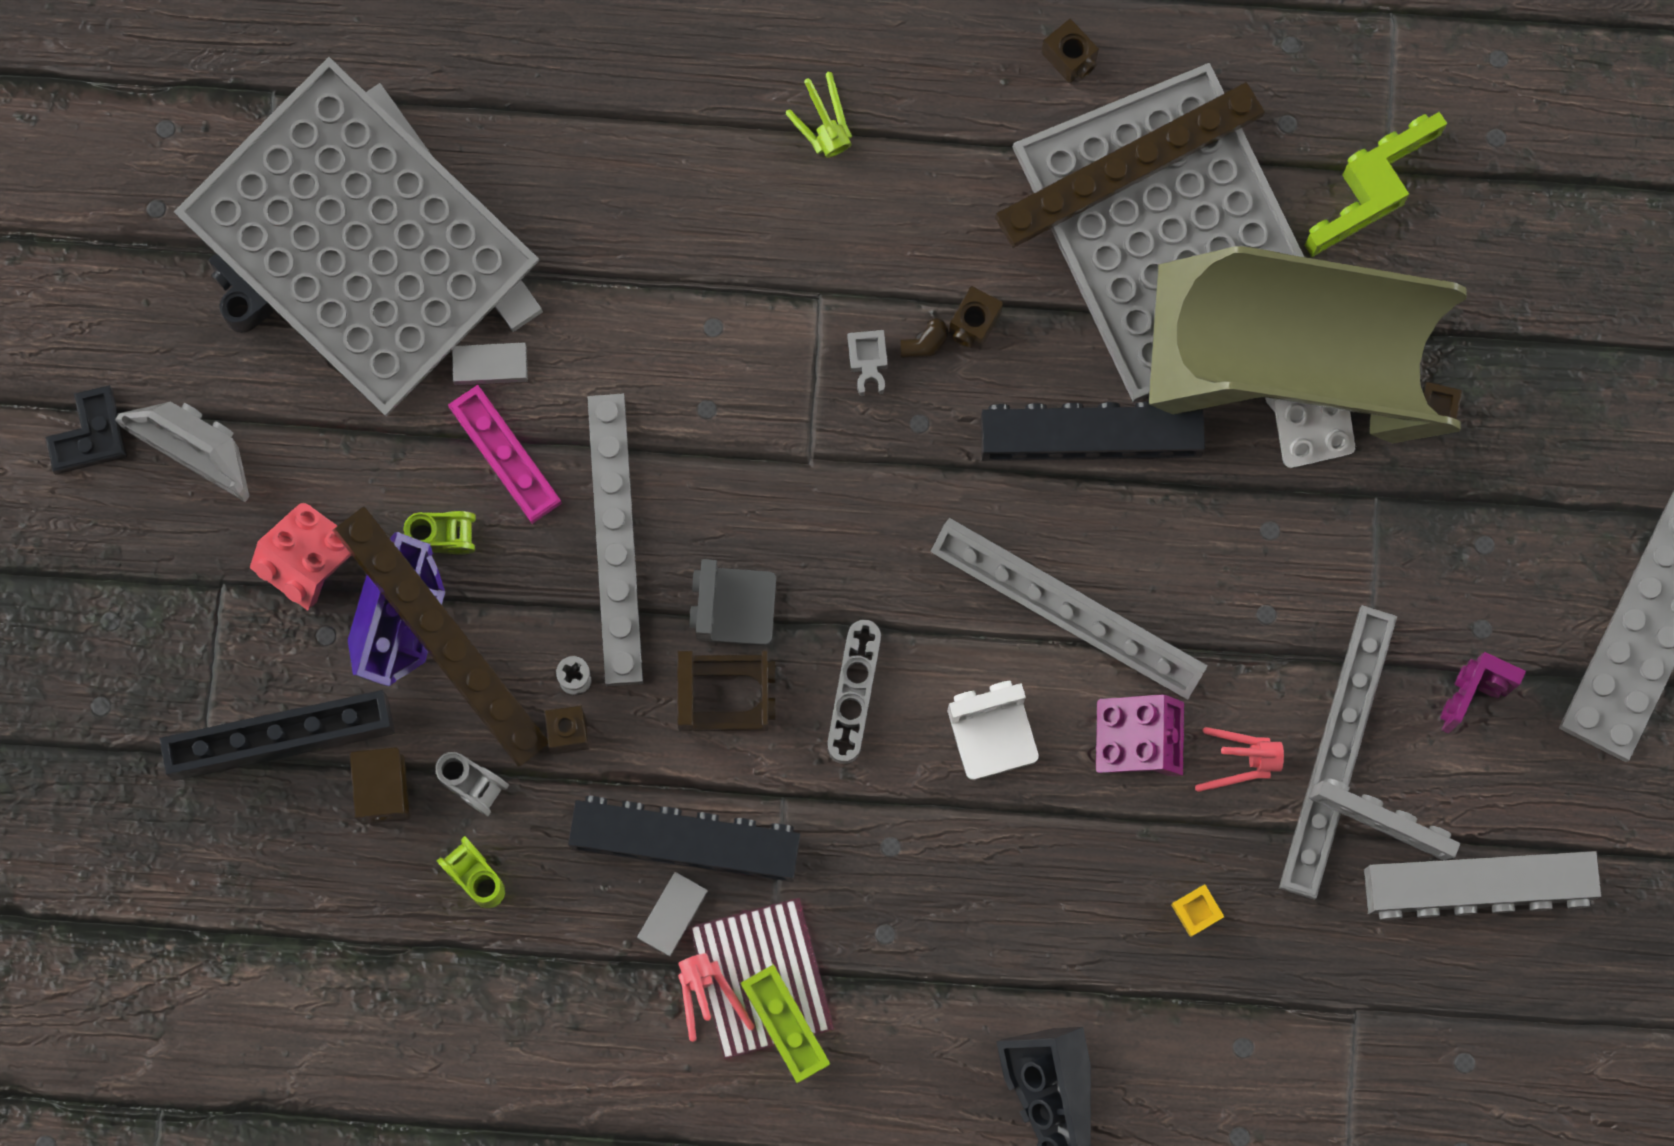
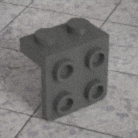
(733, 605)

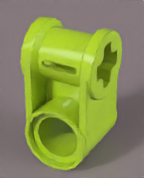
(444, 530)
(469, 869)

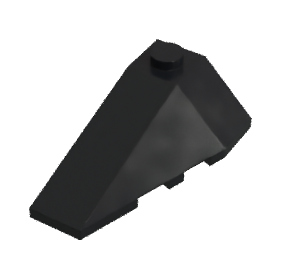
(1052, 1083)

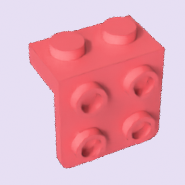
(299, 554)

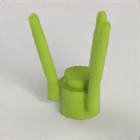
(831, 137)

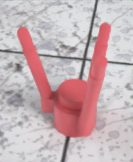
(1262, 755)
(695, 976)

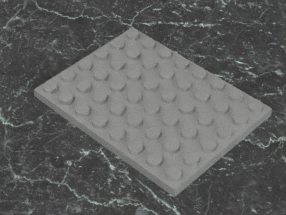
(1183, 211)
(357, 236)

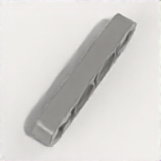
(850, 691)

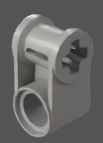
(472, 782)

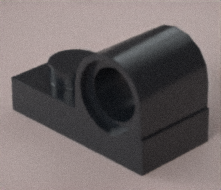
(239, 294)

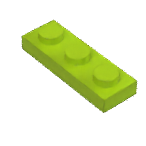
(785, 1023)

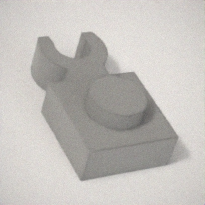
(868, 355)

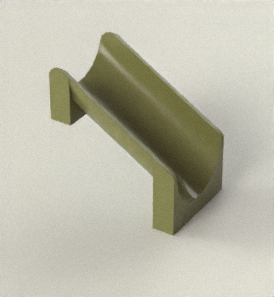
(1300, 333)

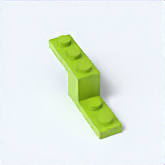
(1374, 183)

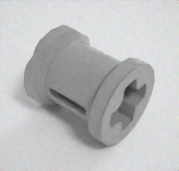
(571, 664)

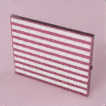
(748, 945)

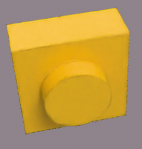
(1197, 910)

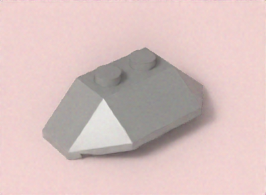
(190, 442)

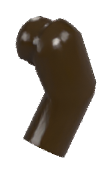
(928, 343)

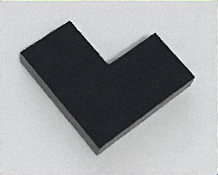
(97, 439)

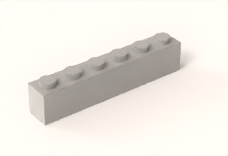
(1482, 883)

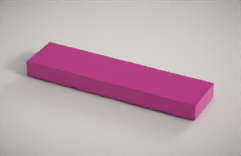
(504, 454)

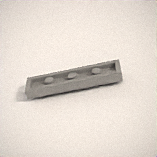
(1398, 824)

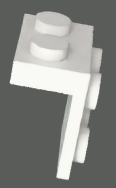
(1311, 432)
(992, 730)

